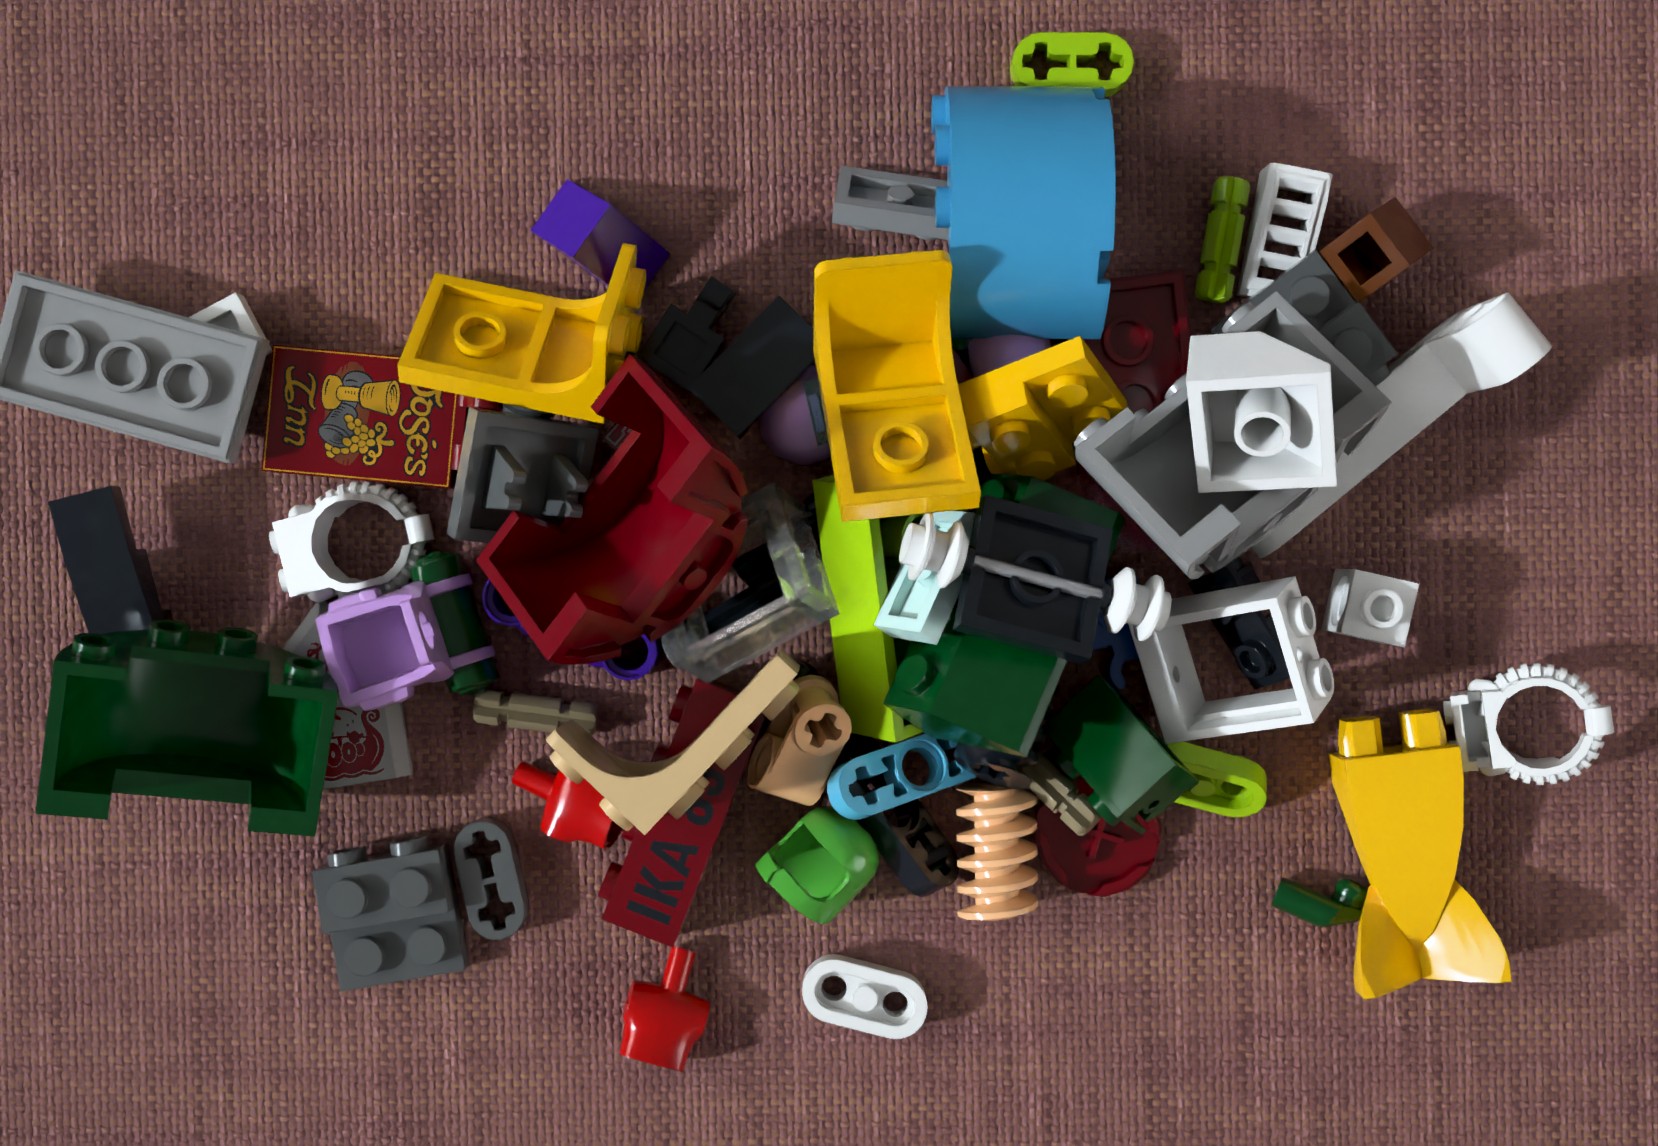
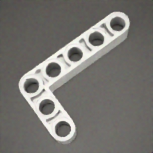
(1458, 357)

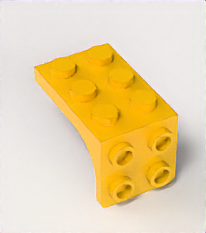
(524, 343)
(891, 386)

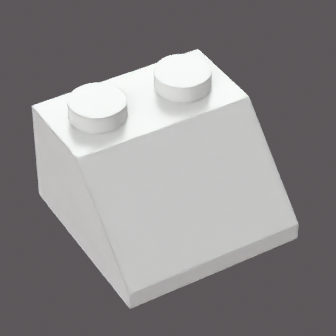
(1259, 414)

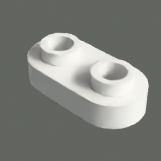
(861, 1002)

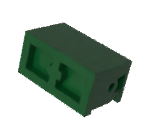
(1117, 755)

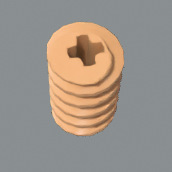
(998, 852)

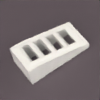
(1311, 213)

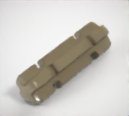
(532, 711)
(1060, 795)

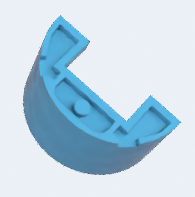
(1026, 208)

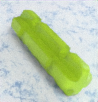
(1222, 239)

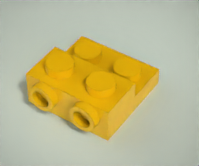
(1038, 408)

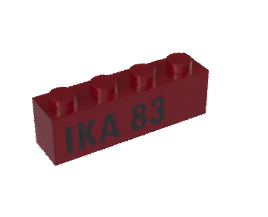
(666, 865)

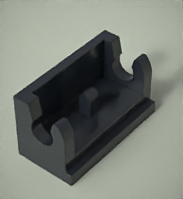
(757, 367)

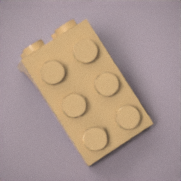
(645, 791)

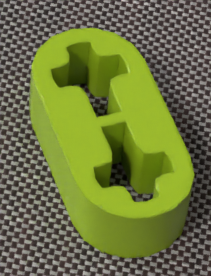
(1073, 49)

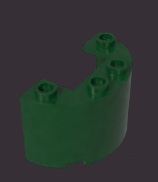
(188, 721)

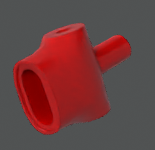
(570, 809)
(663, 1017)

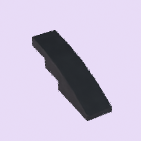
(103, 564)

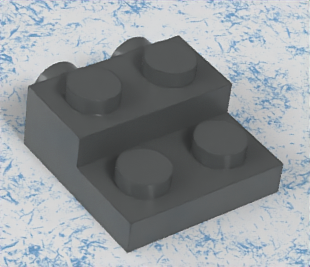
(1332, 311)
(391, 913)

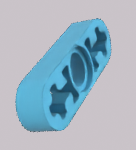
(869, 765)

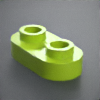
(1226, 783)

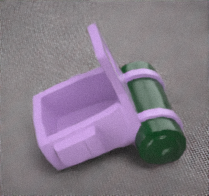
(411, 636)

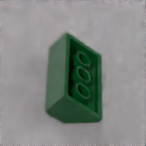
(979, 687)

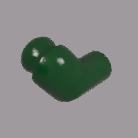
(1321, 909)

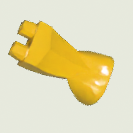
(1408, 834)

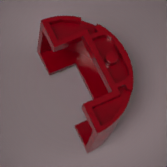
(649, 540)

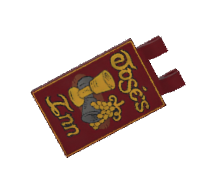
(357, 422)

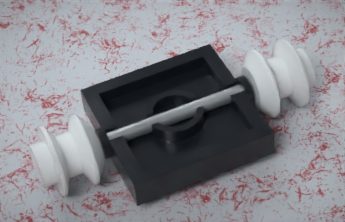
(1034, 579)

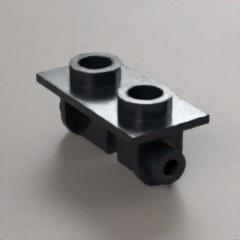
(1247, 635)

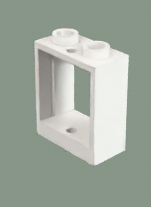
(1174, 680)

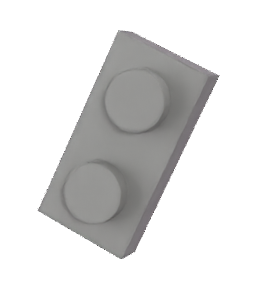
(887, 202)

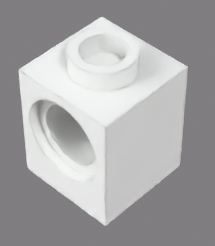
(1370, 606)

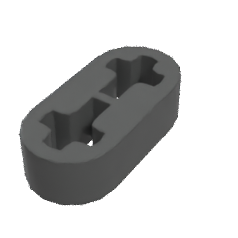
(477, 882)

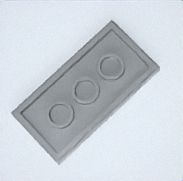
(128, 367)

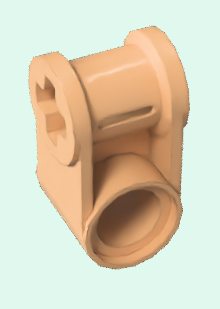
(801, 744)

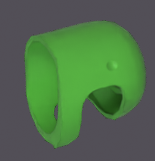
(825, 857)

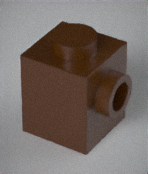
(1376, 249)

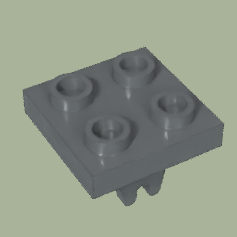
(519, 466)

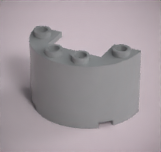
(1150, 458)

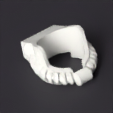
(304, 542)
(1475, 723)

